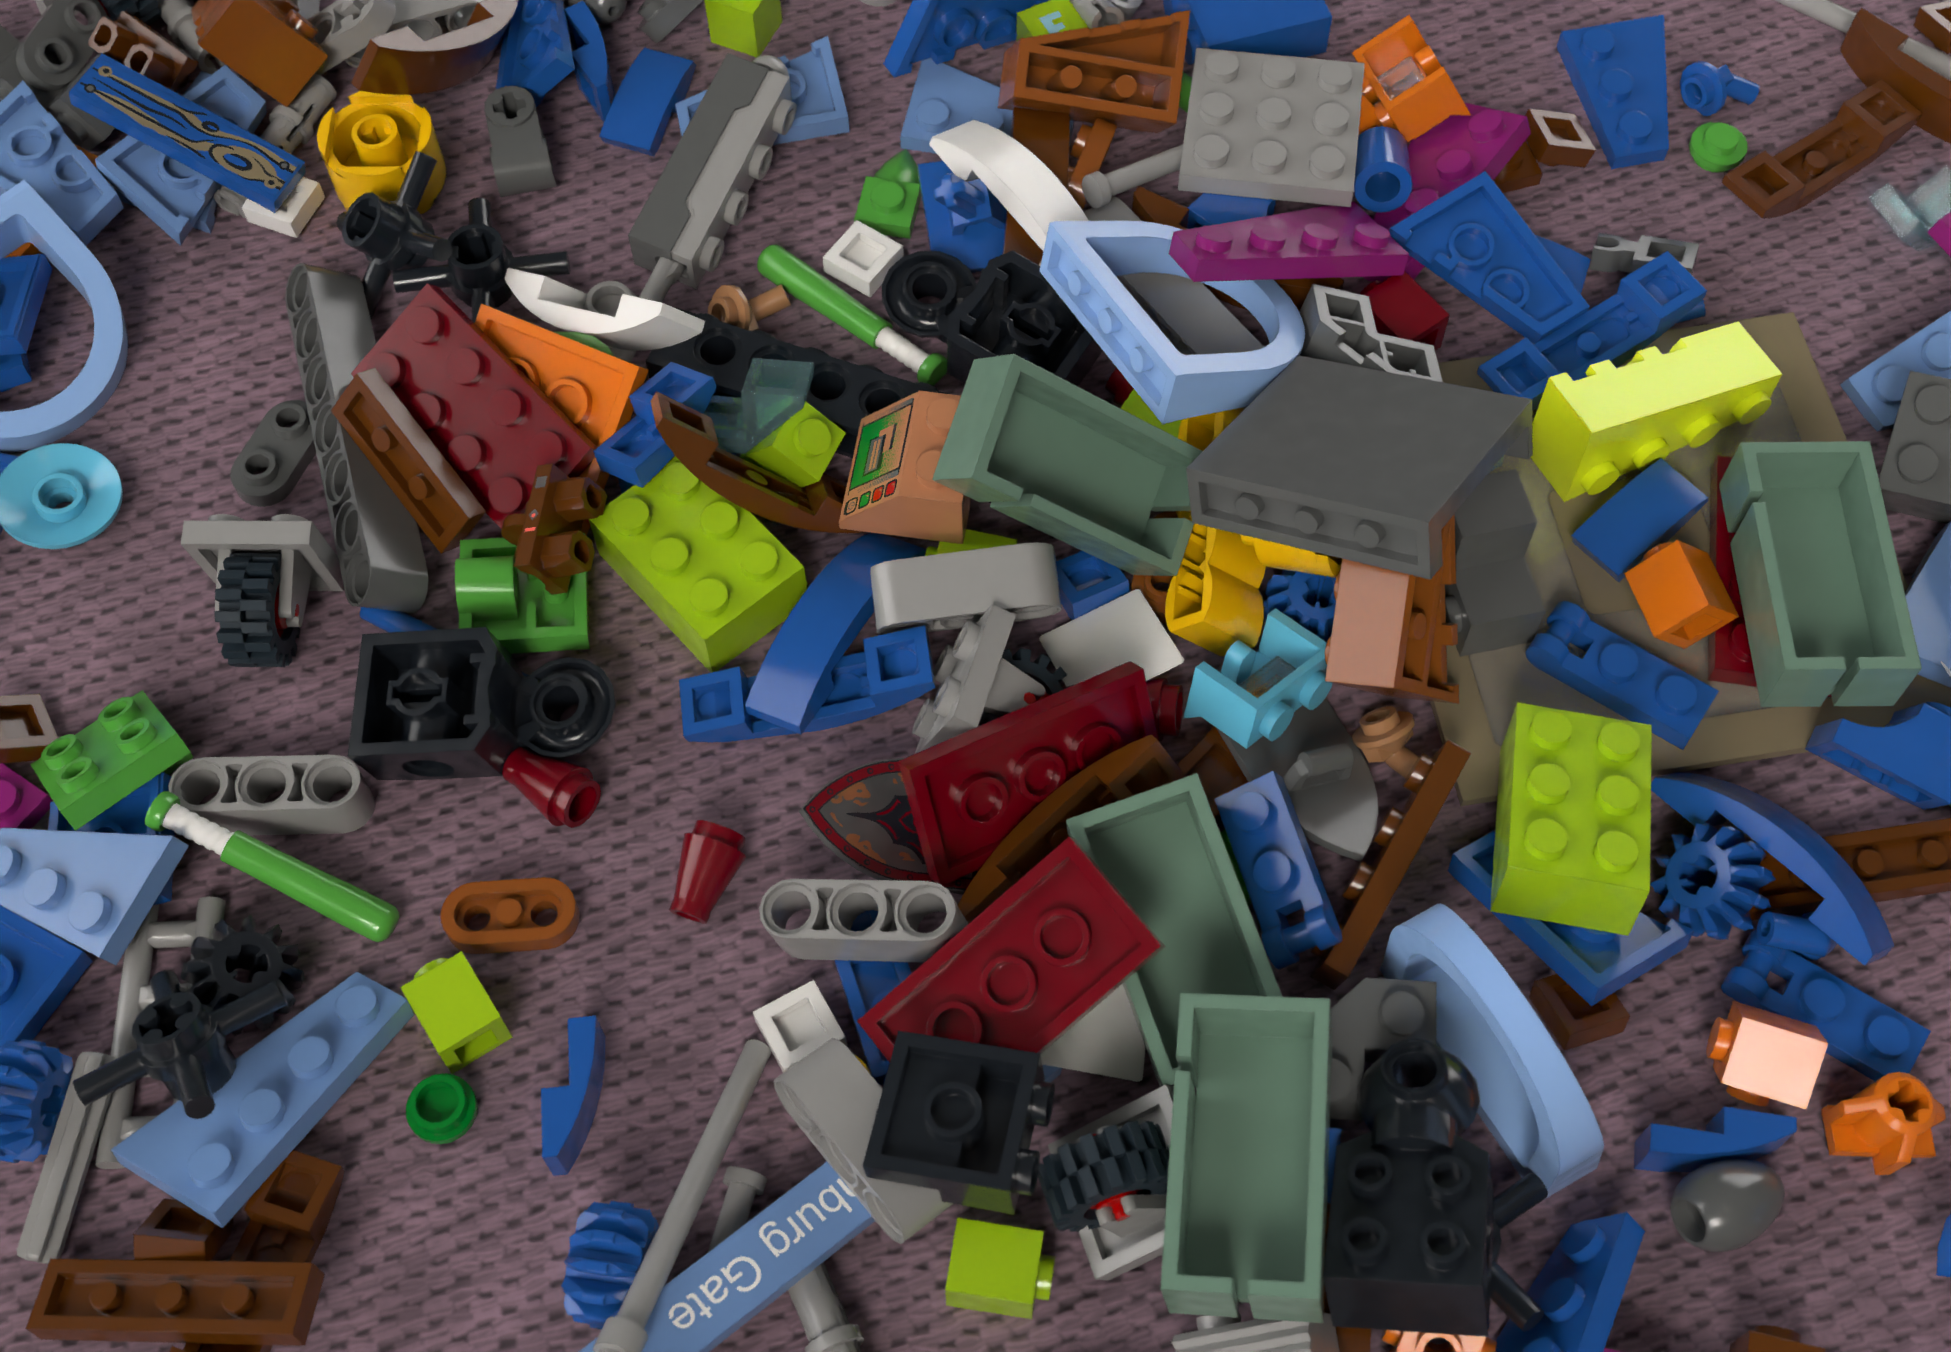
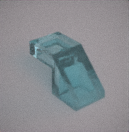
(1917, 213)
(769, 398)

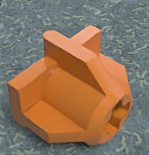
(1885, 1122)

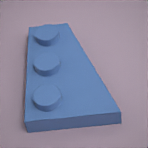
(43, 156)
(86, 883)

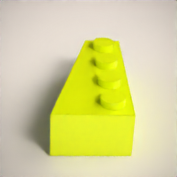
(1652, 406)

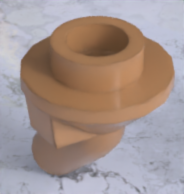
(733, 308)
(1384, 736)

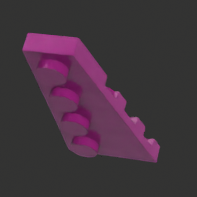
(1454, 155)
(1290, 246)

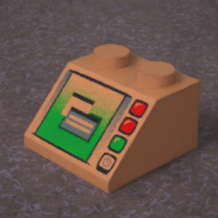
(894, 469)

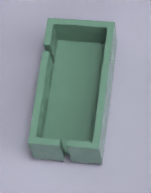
(1069, 465)
(1818, 575)
(1180, 880)
(1249, 1158)

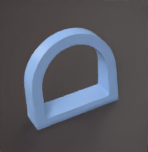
(30, 219)
(1082, 268)
(1486, 1021)

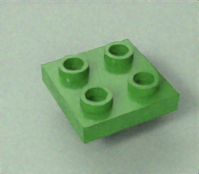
(516, 603)
(109, 758)

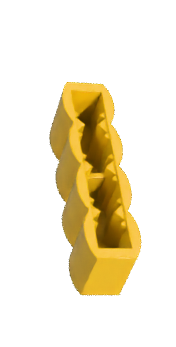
(1219, 578)

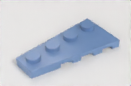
(269, 1101)

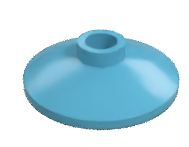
(55, 475)

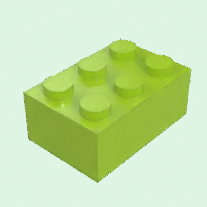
(699, 563)
(1573, 819)

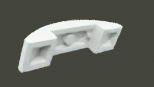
(1011, 174)
(637, 324)

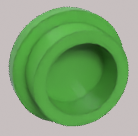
(1717, 147)

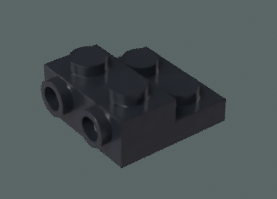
(960, 1120)

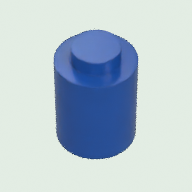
(1382, 170)

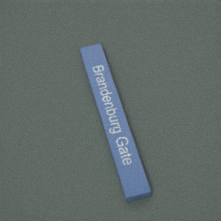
(758, 1263)

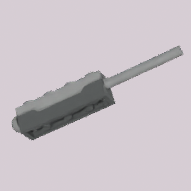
(711, 175)

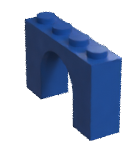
(1255, 26)

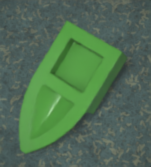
(891, 197)

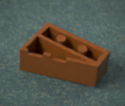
(261, 42)
(1108, 72)
(1394, 630)

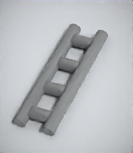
(133, 998)

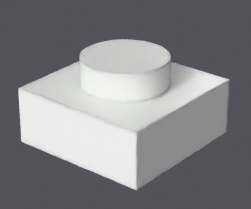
(292, 214)
(862, 258)
(797, 1024)

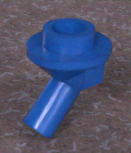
(1707, 87)

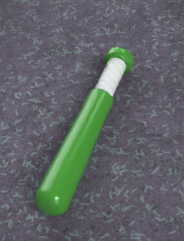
(838, 306)
(300, 881)

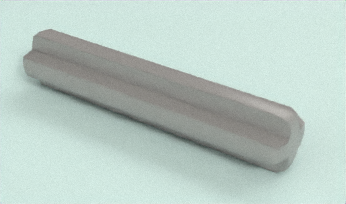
(64, 1169)

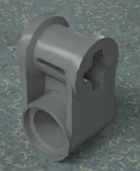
(517, 143)

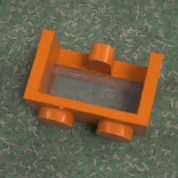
(1407, 81)

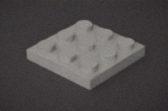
(1272, 127)

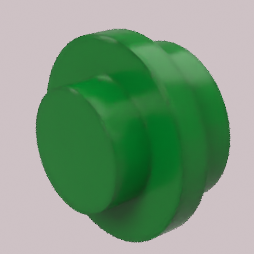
(441, 1108)

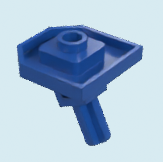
(961, 216)

